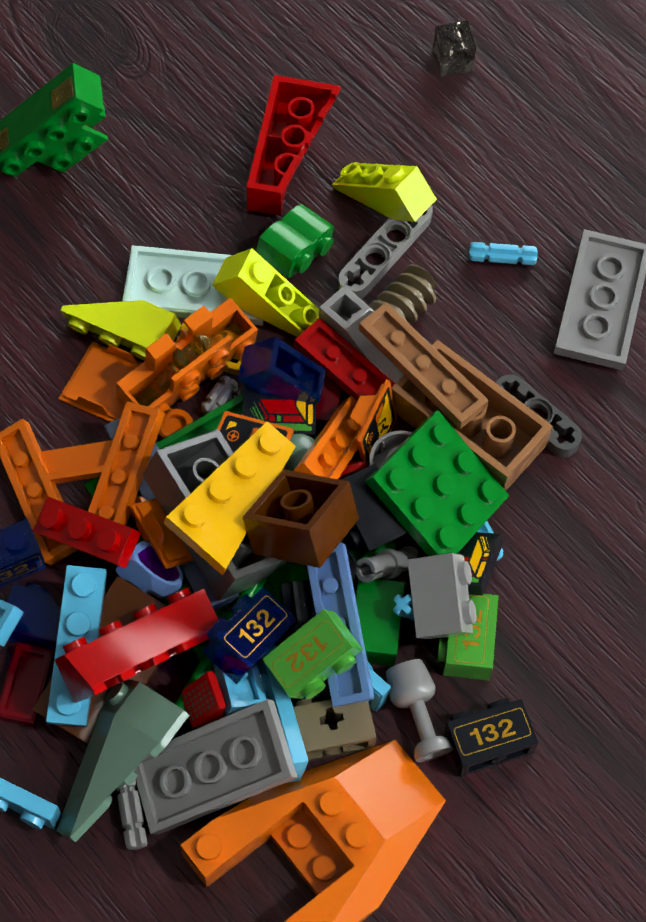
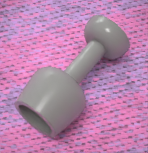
(410, 689)

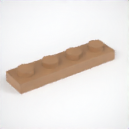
(423, 365)

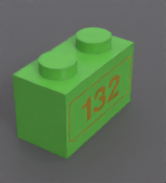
(473, 653)
(313, 655)

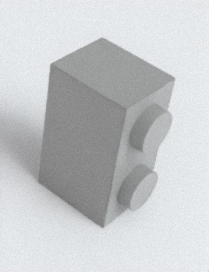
(441, 596)

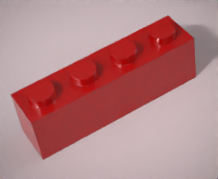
(288, 128)
(137, 646)

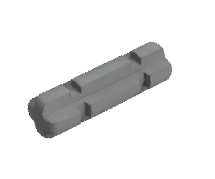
(132, 817)

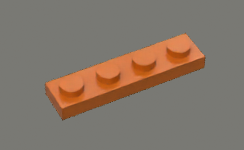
(334, 444)

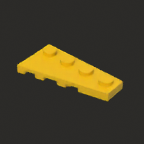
(213, 513)

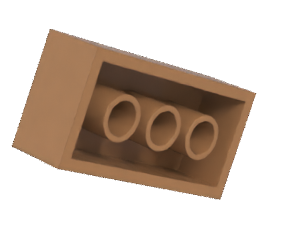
(501, 436)

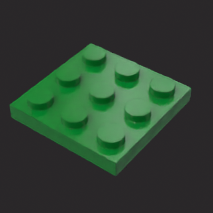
(437, 487)

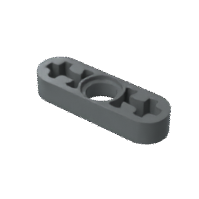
(537, 401)

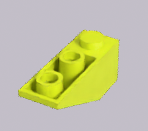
(389, 189)
(265, 292)
(124, 323)

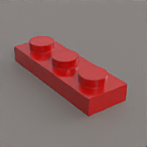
(340, 360)
(87, 532)

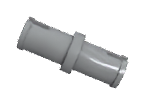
(386, 564)

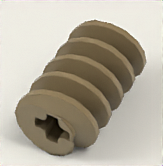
(408, 293)

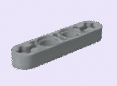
(382, 245)

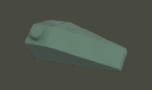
(126, 731)

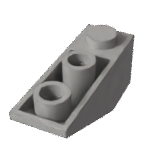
(343, 314)

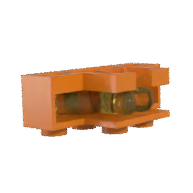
(178, 367)

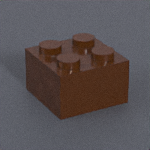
(301, 518)

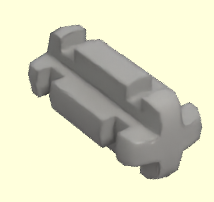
(219, 394)

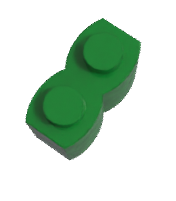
(295, 241)

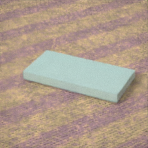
(176, 280)

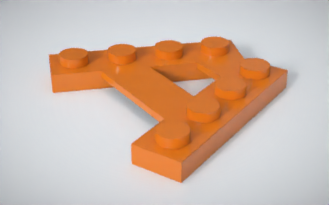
(115, 461)

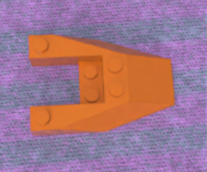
(339, 826)

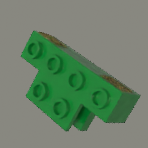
(54, 123)

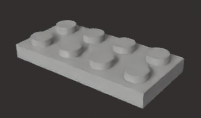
(602, 300)
(215, 767)

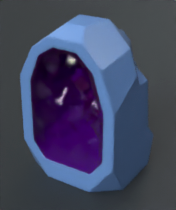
(148, 573)

